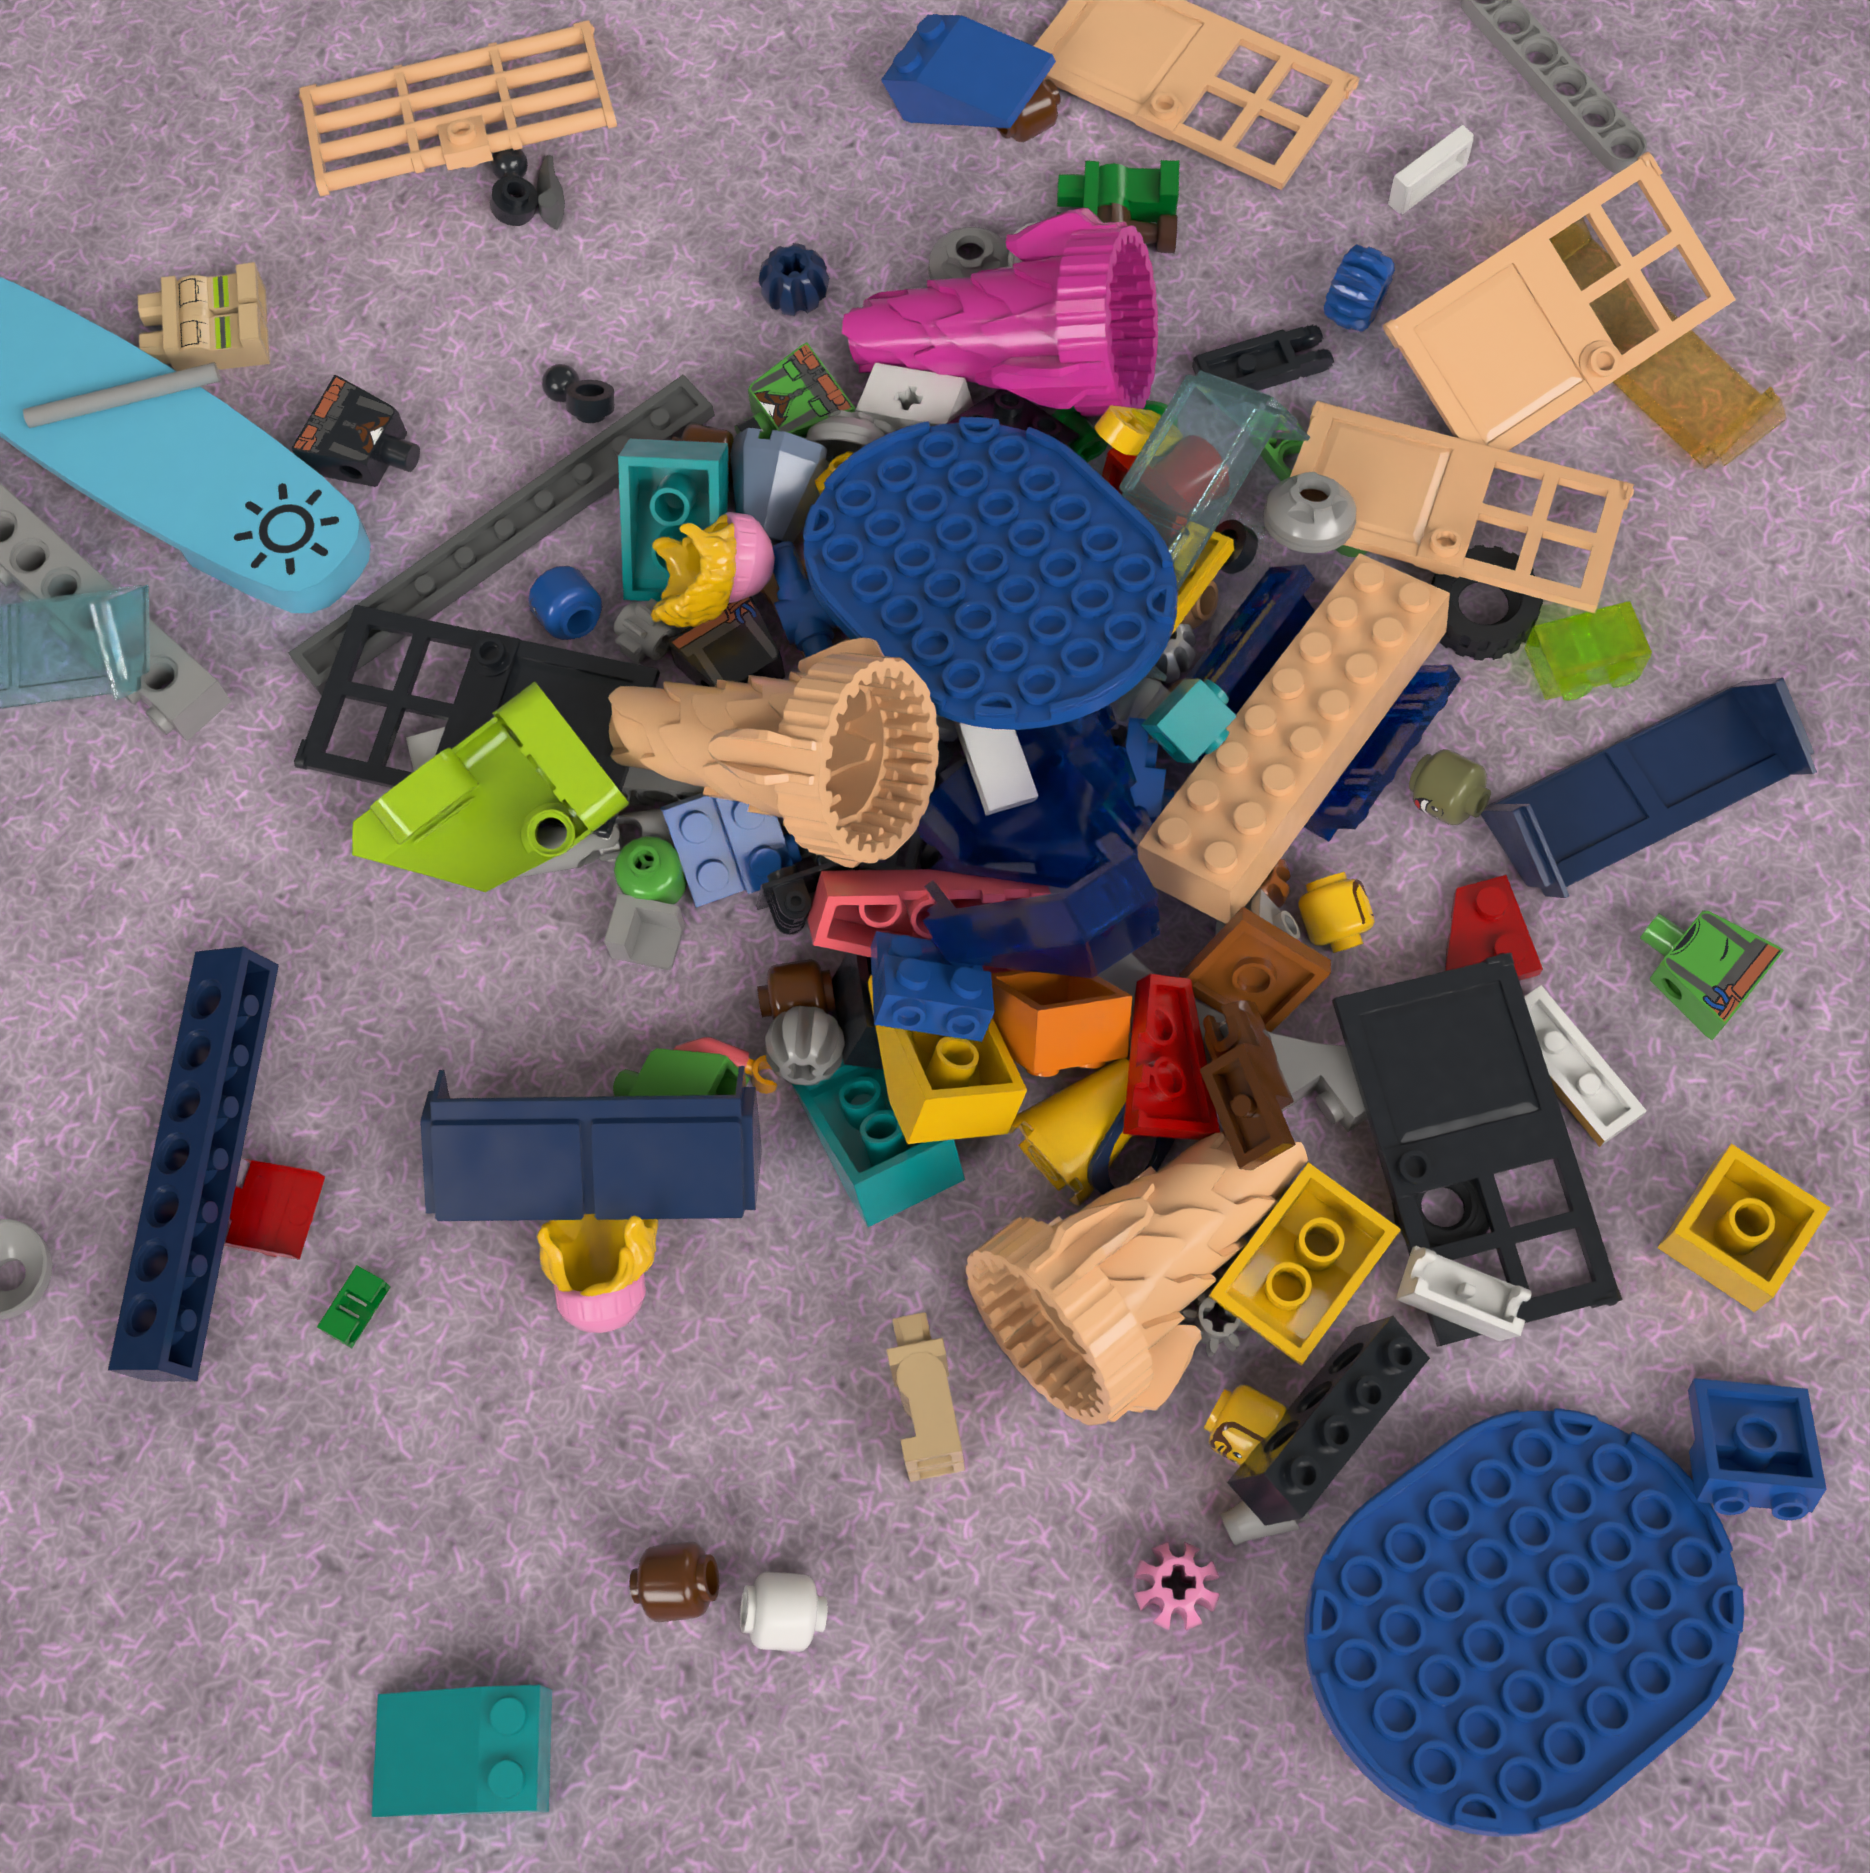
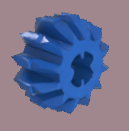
(1359, 288)

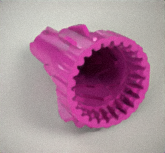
(1055, 328)

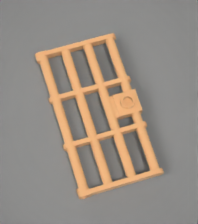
(462, 132)

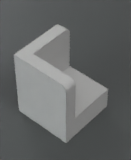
(644, 932)

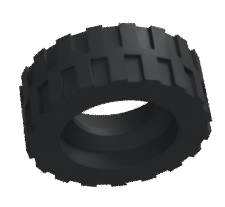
(1492, 639)

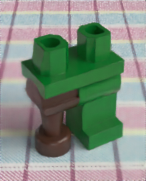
(1128, 196)

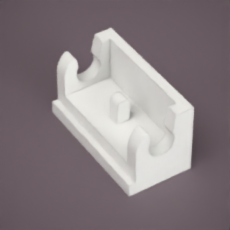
(1462, 1295)

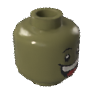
(1449, 787)

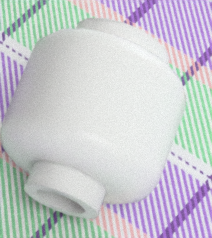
(782, 1611)

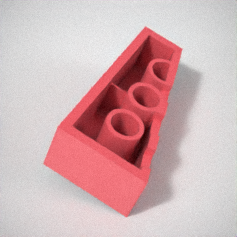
(859, 902)

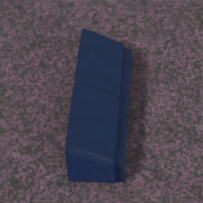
(1651, 784)
(590, 1156)

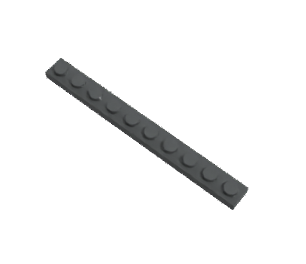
(508, 527)

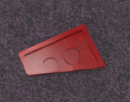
(1166, 1052)

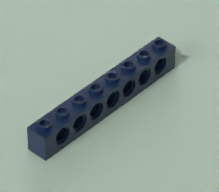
(194, 1167)

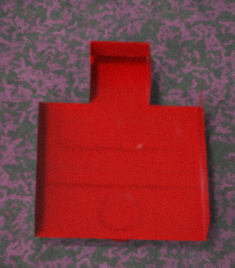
(274, 1209)

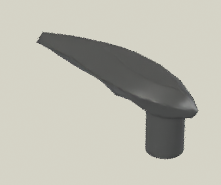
(550, 194)

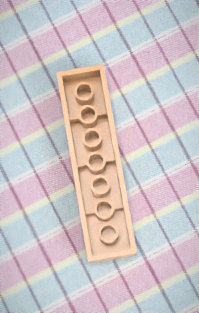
(1294, 738)

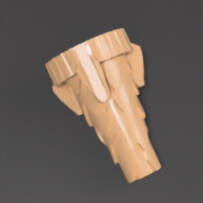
(831, 750)
(1099, 1296)

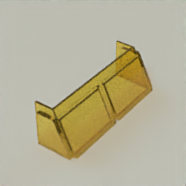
(1684, 384)

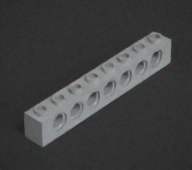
(29, 543)

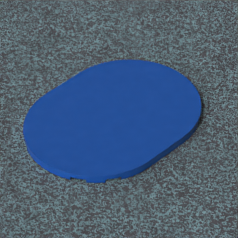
(993, 571)
(1522, 1622)

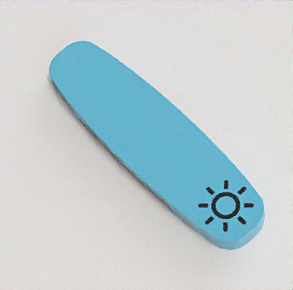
(176, 462)

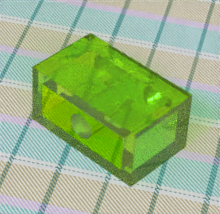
(1588, 651)

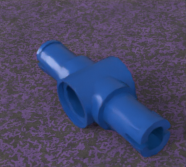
(797, 606)

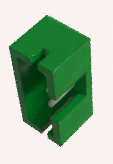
(354, 1306)

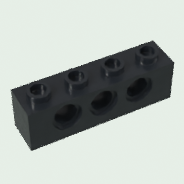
(1328, 1421)

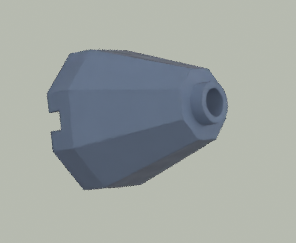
(776, 480)

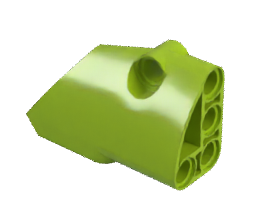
(479, 805)

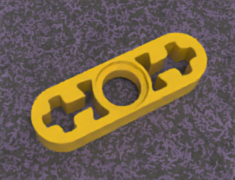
(1127, 428)

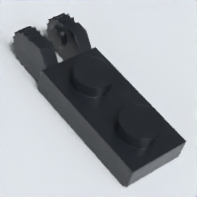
(1267, 359)

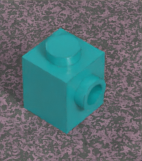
(1191, 720)

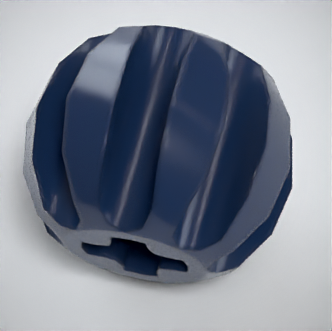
(793, 279)

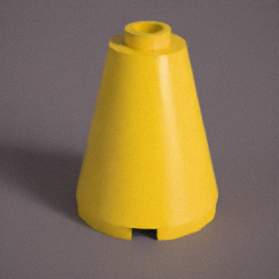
(1070, 1126)

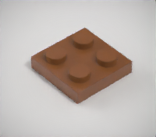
(1256, 964)

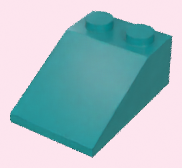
(660, 491)
(869, 1148)
(463, 1751)

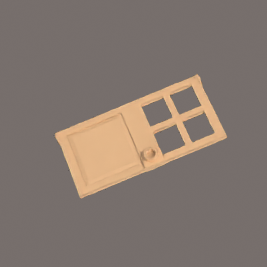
(1161, 58)
(1518, 335)
(1427, 490)

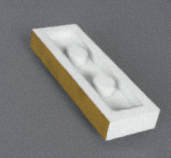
(1580, 1073)

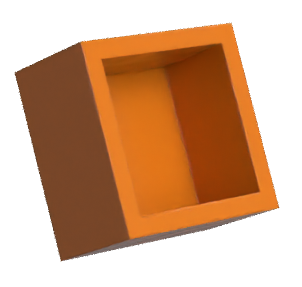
(1060, 1020)

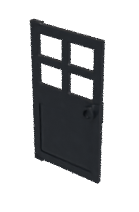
(494, 674)
(1462, 1096)

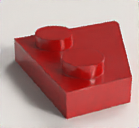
(1489, 923)

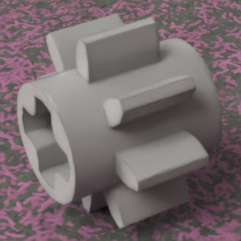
(641, 634)
(1210, 1337)

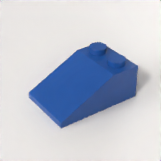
(964, 74)

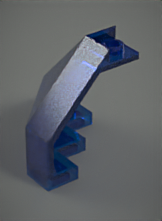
(1049, 841)
(1056, 932)

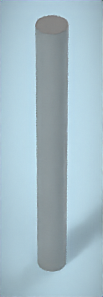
(121, 395)

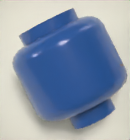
(565, 603)

